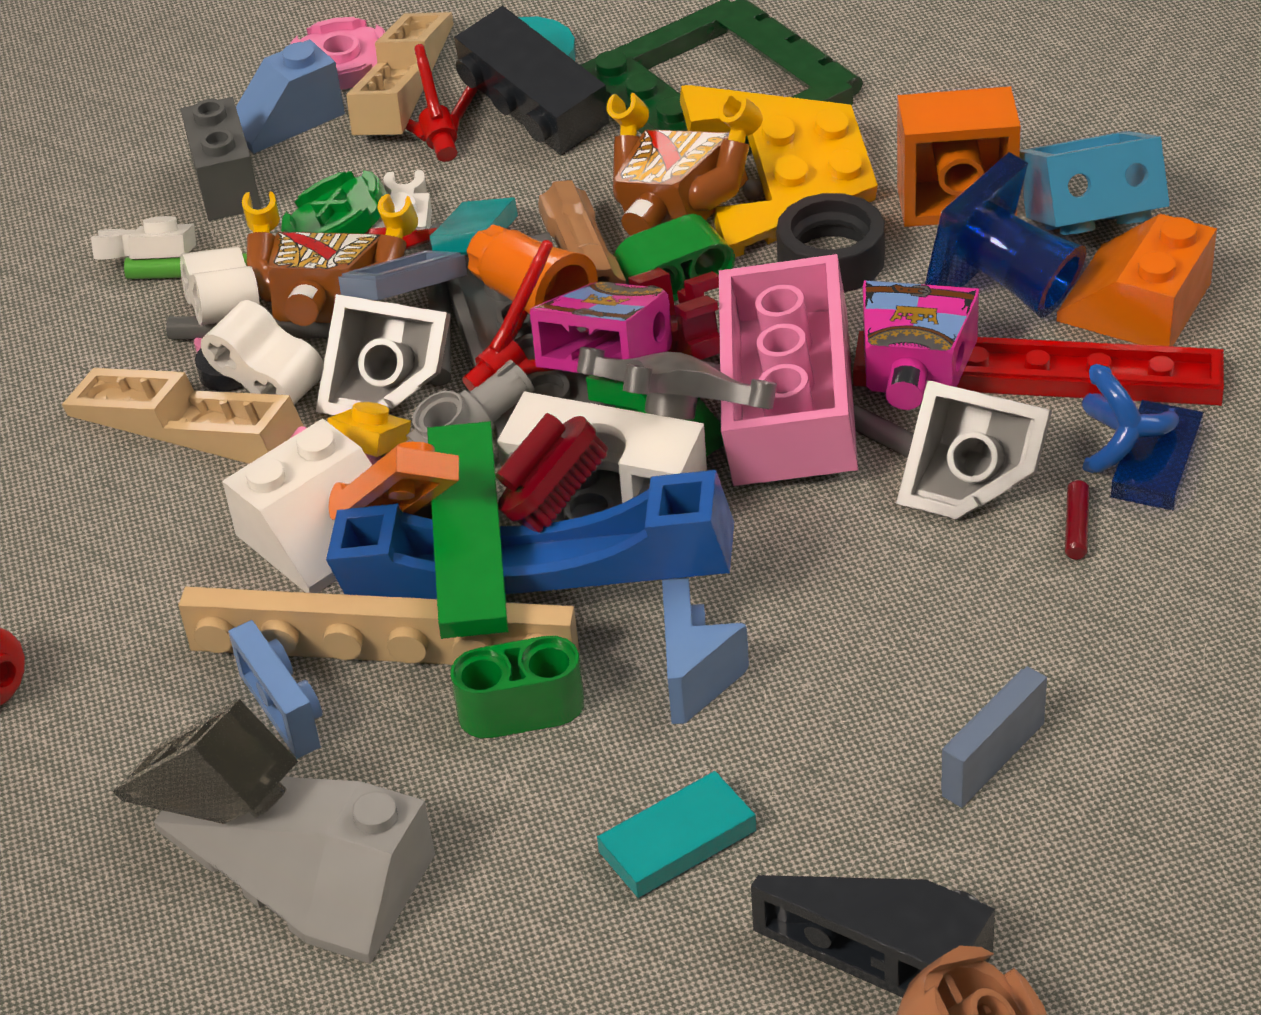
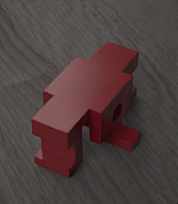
(694, 318)

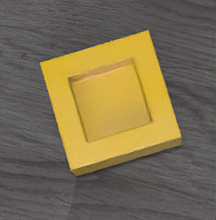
(372, 427)

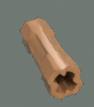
(572, 224)

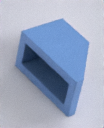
(289, 95)

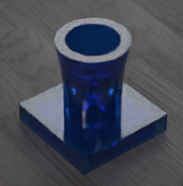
(986, 236)

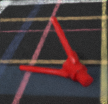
(435, 122)
(503, 345)

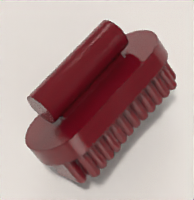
(548, 470)

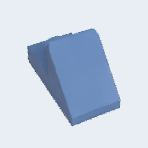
(699, 656)

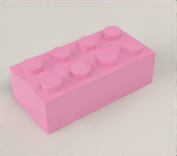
(792, 330)

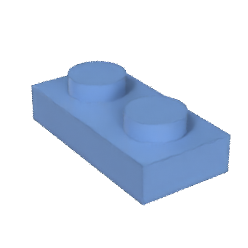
(268, 676)

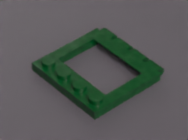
(627, 72)

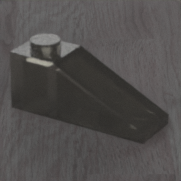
(213, 769)

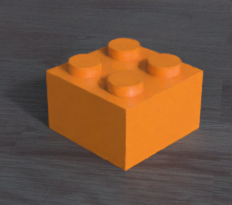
(948, 144)

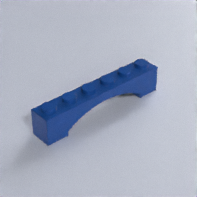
(664, 533)

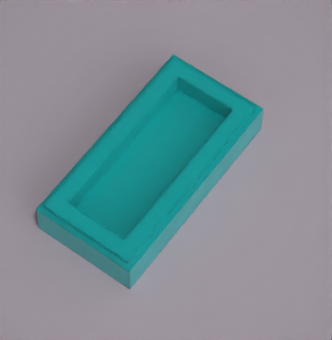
(470, 218)
(676, 833)

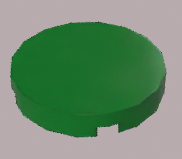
(337, 205)

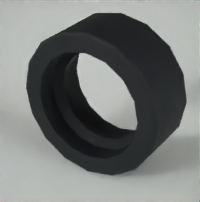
(835, 217)

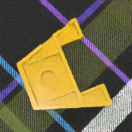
(798, 154)

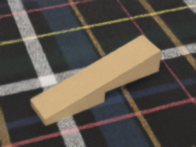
(391, 89)
(171, 411)

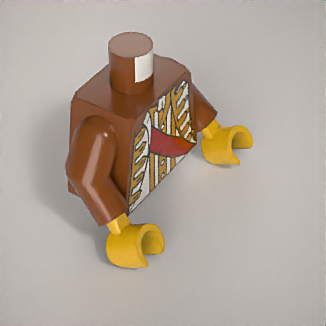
(677, 171)
(303, 268)

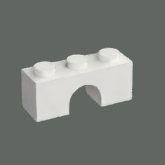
(636, 441)

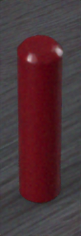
(1077, 520)

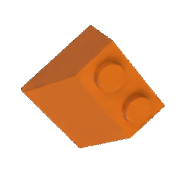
(1144, 282)

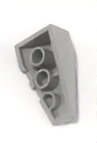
(322, 858)

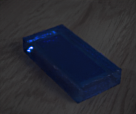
(1158, 464)

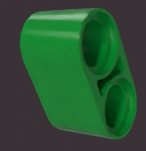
(680, 247)
(517, 686)

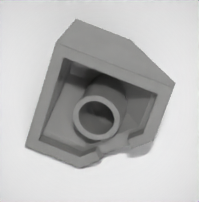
(379, 353)
(969, 450)

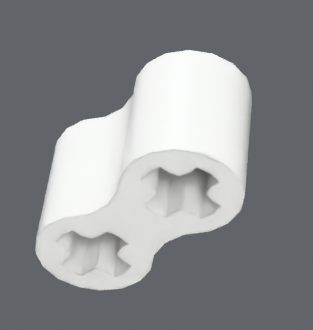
(216, 282)
(261, 354)

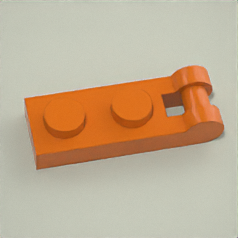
(406, 475)

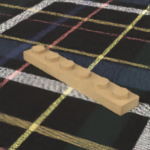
(353, 624)

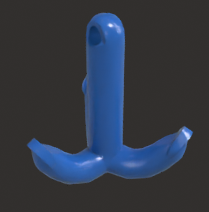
(1121, 414)

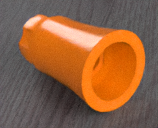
(504, 255)

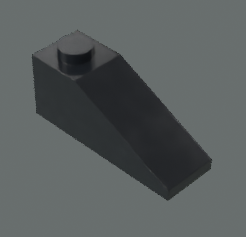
(870, 925)

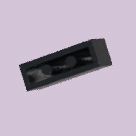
(531, 80)

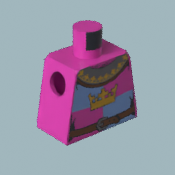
(618, 319)
(916, 337)

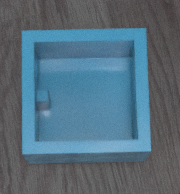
(1122, 175)

